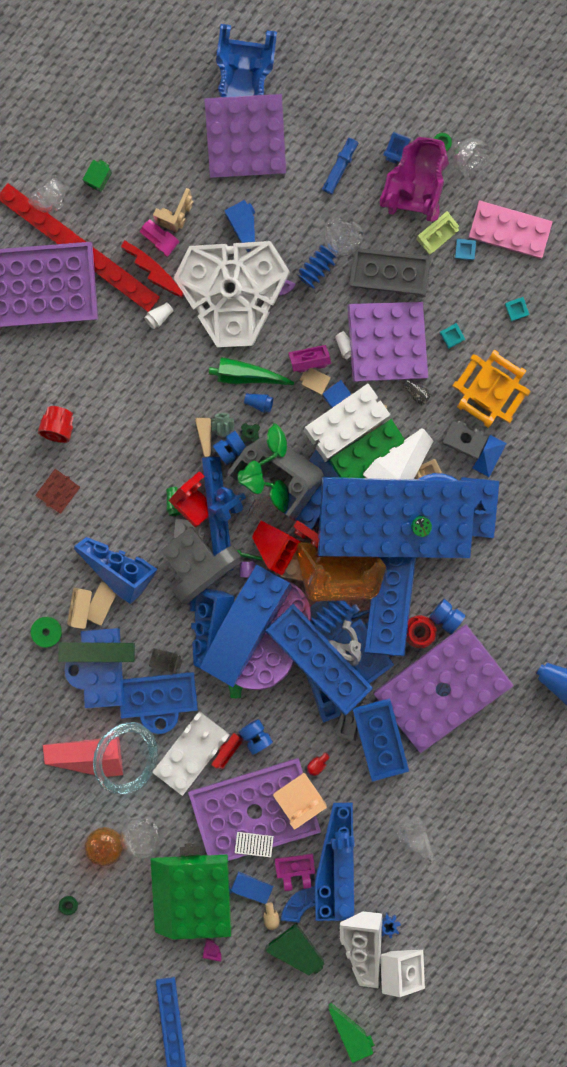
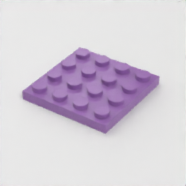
(245, 135)
(387, 341)

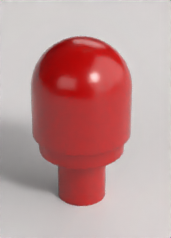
(317, 764)

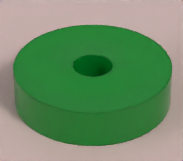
(54, 628)

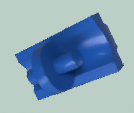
(226, 501)

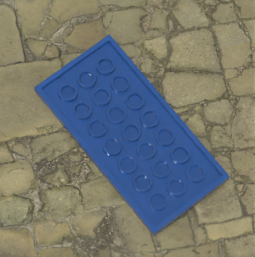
(376, 517)

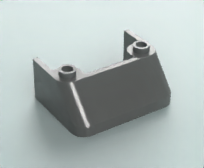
(305, 474)

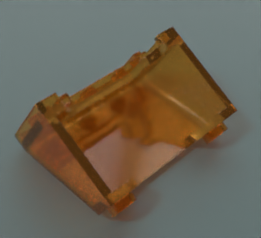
(339, 576)

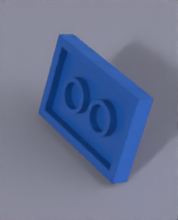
(484, 507)

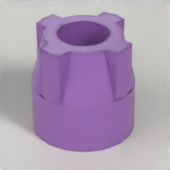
(246, 568)

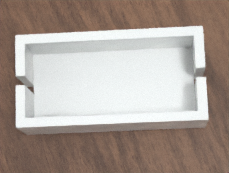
(346, 422)

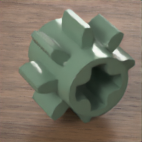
(222, 424)

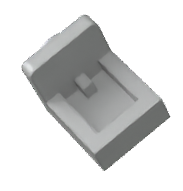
(182, 525)

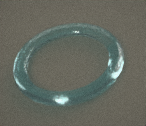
(103, 743)

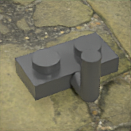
(347, 725)

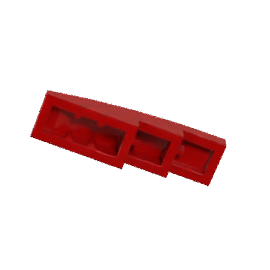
(157, 274)

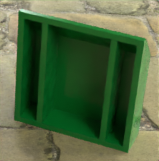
(191, 896)

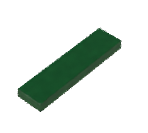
(96, 652)

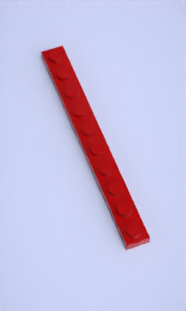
(62, 235)

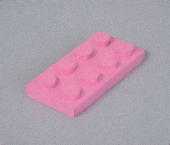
(510, 229)

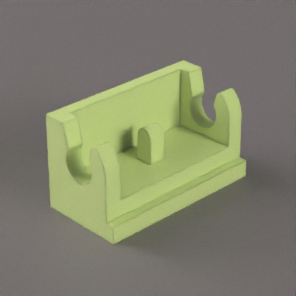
(438, 233)

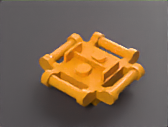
(491, 388)

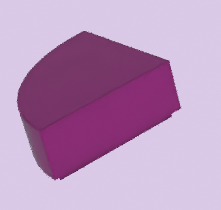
(211, 951)

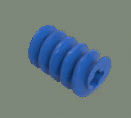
(316, 266)
(331, 615)

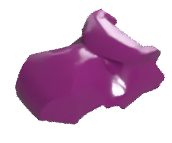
(417, 179)

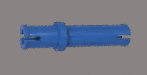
(337, 171)

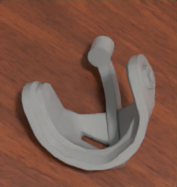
(353, 647)

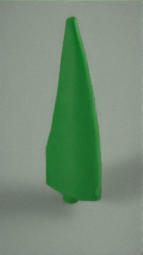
(239, 372)

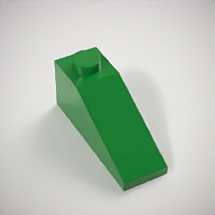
(353, 1036)

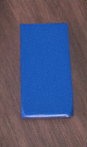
(251, 888)

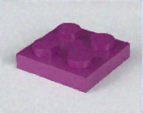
(309, 358)

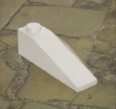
(402, 461)
(362, 943)

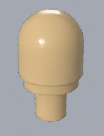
(271, 917)

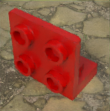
(191, 501)

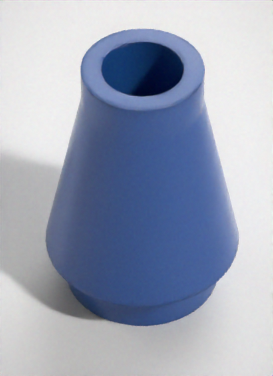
(259, 401)

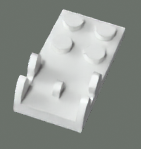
(191, 753)

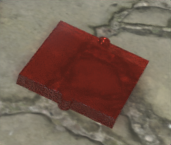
(57, 491)

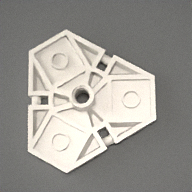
(233, 316)

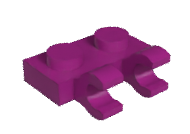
(295, 866)

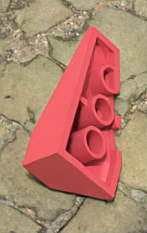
(79, 756)

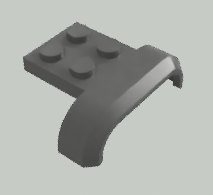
(197, 564)

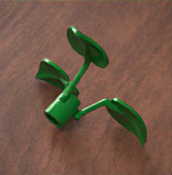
(252, 477)

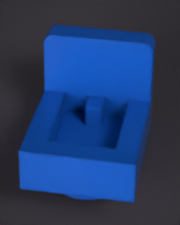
(395, 147)

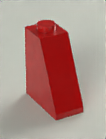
(275, 547)

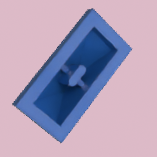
(489, 455)

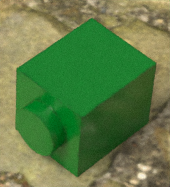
(97, 175)

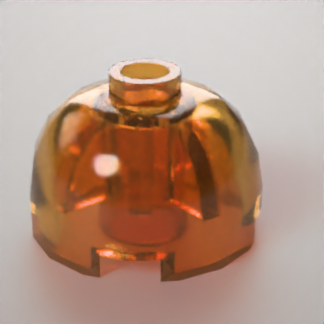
(103, 846)

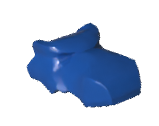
(244, 64)

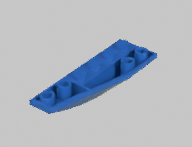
(335, 871)

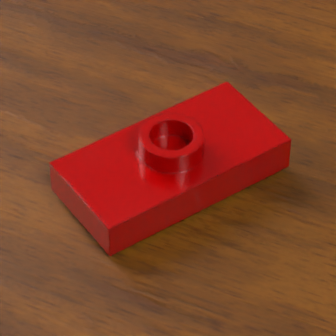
(227, 751)

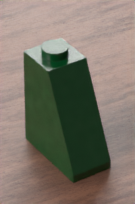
(296, 950)

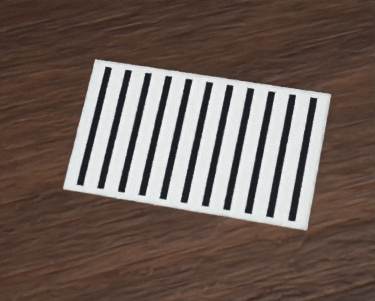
(254, 844)

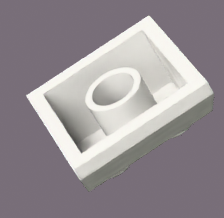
(402, 972)

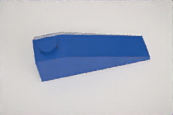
(123, 575)
(210, 611)

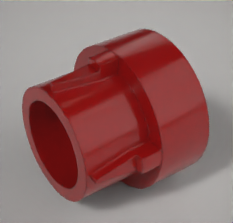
(56, 424)
(429, 635)

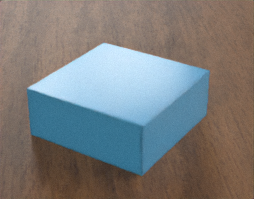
(465, 249)

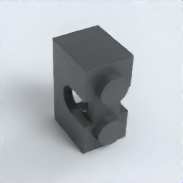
(453, 440)

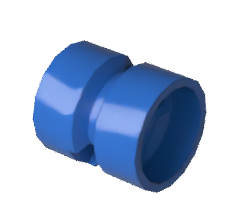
(236, 444)
(449, 618)
(252, 730)

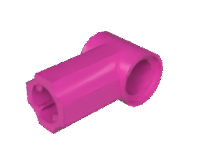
(162, 240)

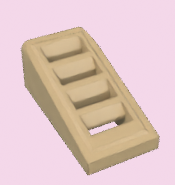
(204, 431)

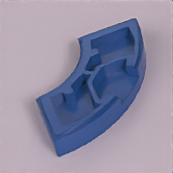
(298, 905)

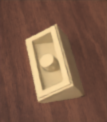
(79, 608)

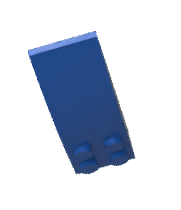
(245, 625)

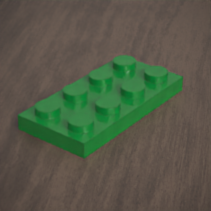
(360, 455)

